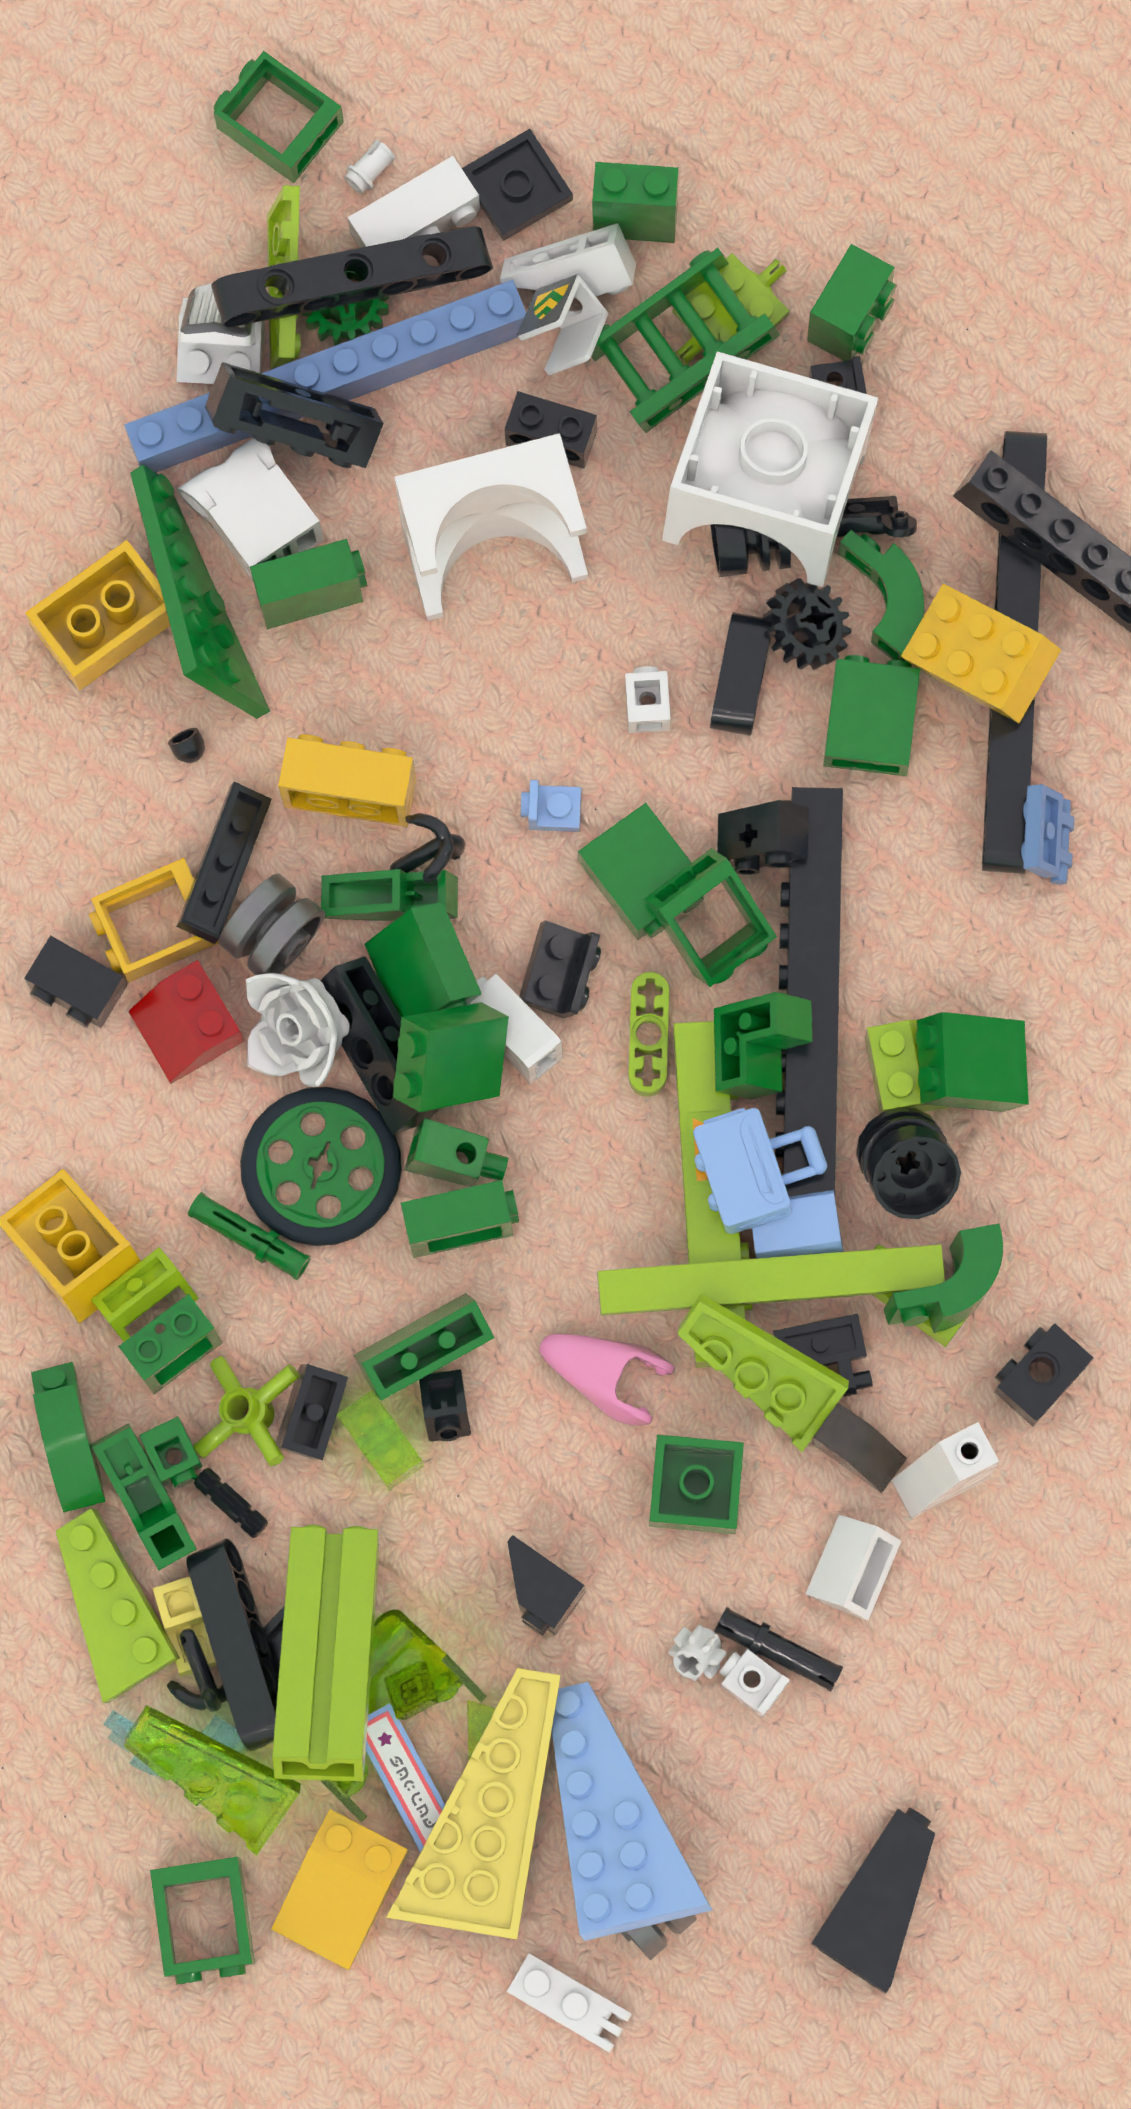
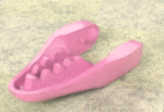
(596, 1367)

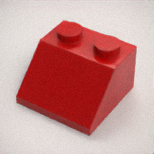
(185, 1022)

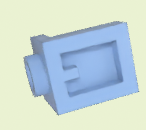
(552, 807)

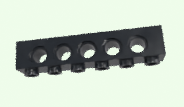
(1050, 534)

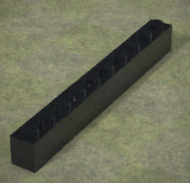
(813, 974)

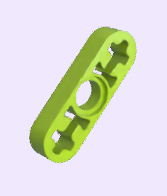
(661, 1003)

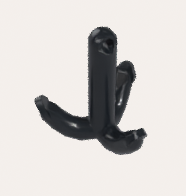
(440, 848)
(210, 1695)

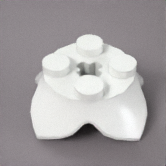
(296, 1028)

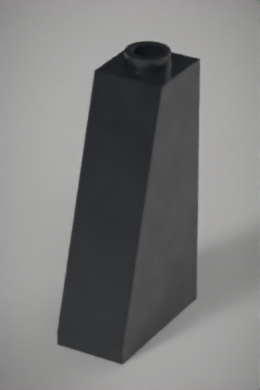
(876, 1907)

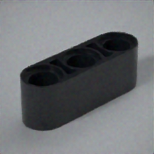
(741, 674)

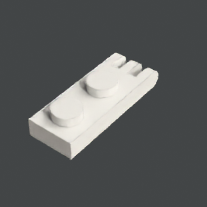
(566, 2001)

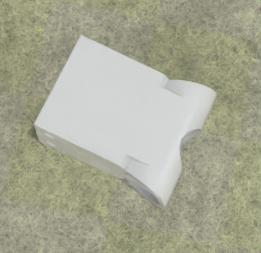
(253, 507)

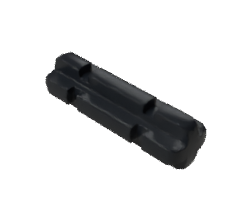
(230, 1502)

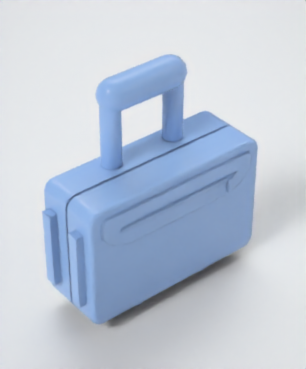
(744, 1168)

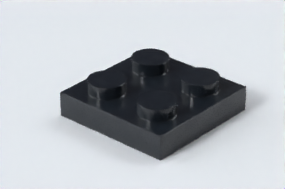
(517, 184)

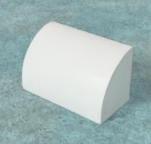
(853, 1567)

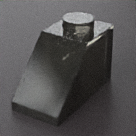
(858, 1448)

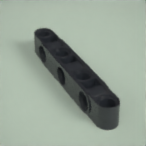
(322, 282)

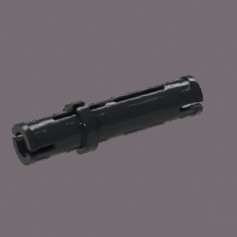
(778, 1649)

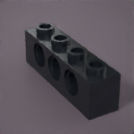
(372, 1038)

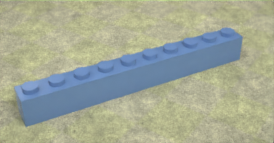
(344, 371)

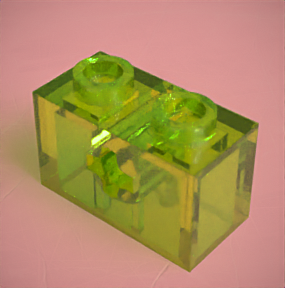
(380, 1440)

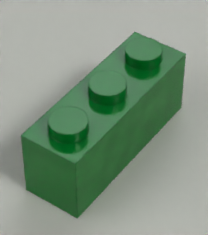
(424, 1346)

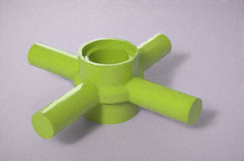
(259, 1415)

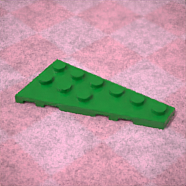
(195, 610)

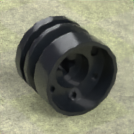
(735, 543)
(908, 1163)

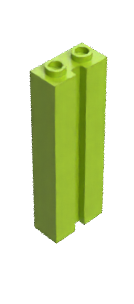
(326, 1654)

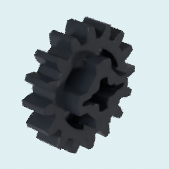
(806, 624)

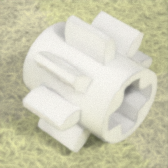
(697, 1652)

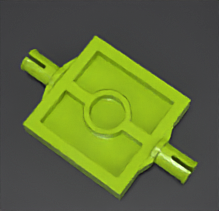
(752, 291)

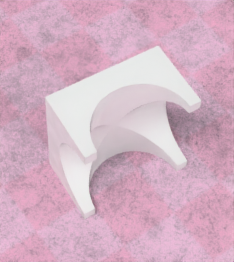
(771, 458)
(486, 496)

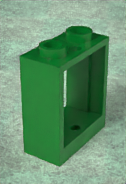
(308, 142)
(690, 886)
(459, 1218)
(181, 1345)
(195, 1873)

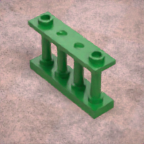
(684, 380)

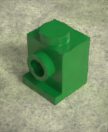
(160, 1442)

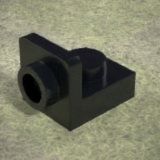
(444, 1406)

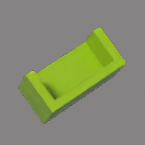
(139, 1291)

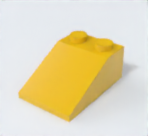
(68, 1243)
(340, 1889)

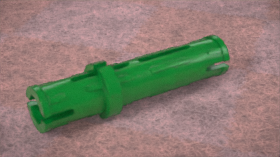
(251, 1237)

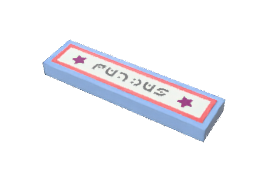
(403, 1774)

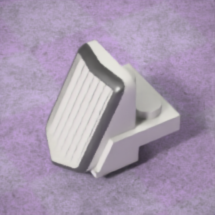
(207, 343)

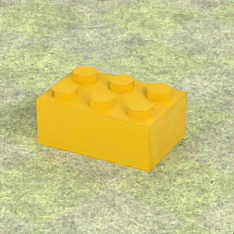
(101, 615)
(981, 653)
(347, 780)

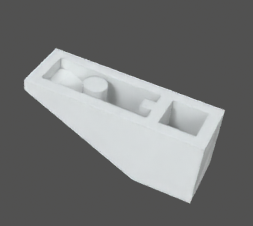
(597, 256)

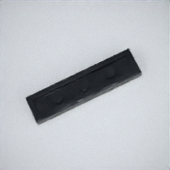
(224, 863)

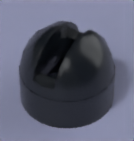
(187, 745)

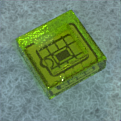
(411, 1690)

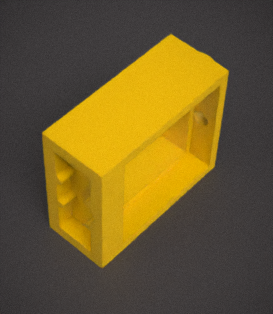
(130, 892)

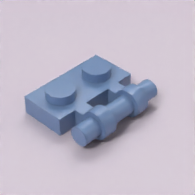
(1047, 834)

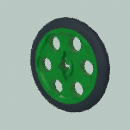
(358, 1208)

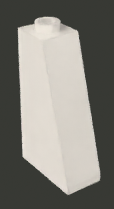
(945, 1472)

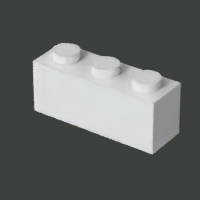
(418, 207)

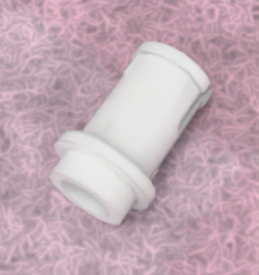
(369, 167)

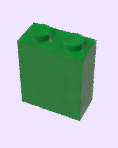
(638, 199)
(309, 583)
(871, 716)
(631, 864)
(422, 962)
(450, 1056)
(972, 1062)

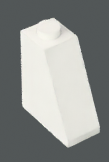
(529, 1041)

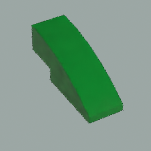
(385, 894)

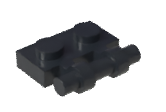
(832, 1343)

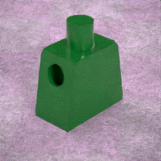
(435, 1150)

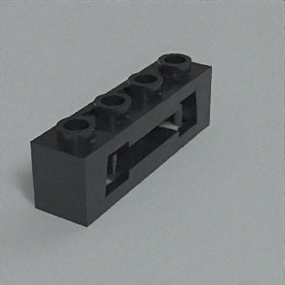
(237, 406)

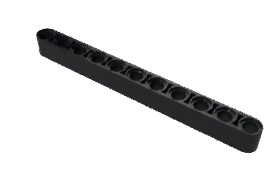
(1008, 741)

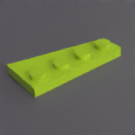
(115, 1616)

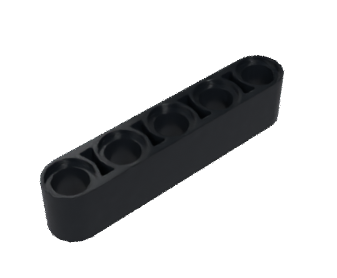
(236, 1640)

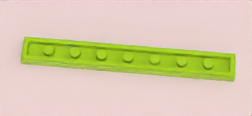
(770, 1279)

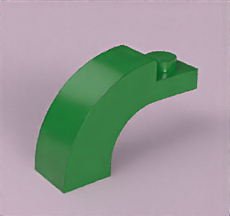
(898, 585)
(976, 1264)
(66, 1437)
(144, 1496)

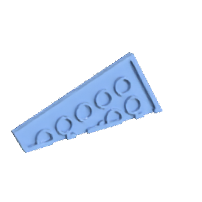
(617, 1842)

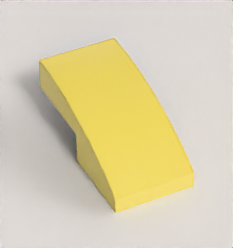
(181, 1611)

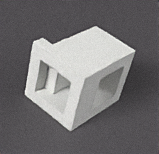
(652, 717)
(758, 1698)

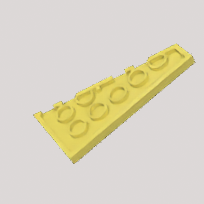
(483, 1841)

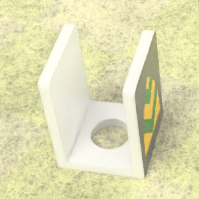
(578, 328)

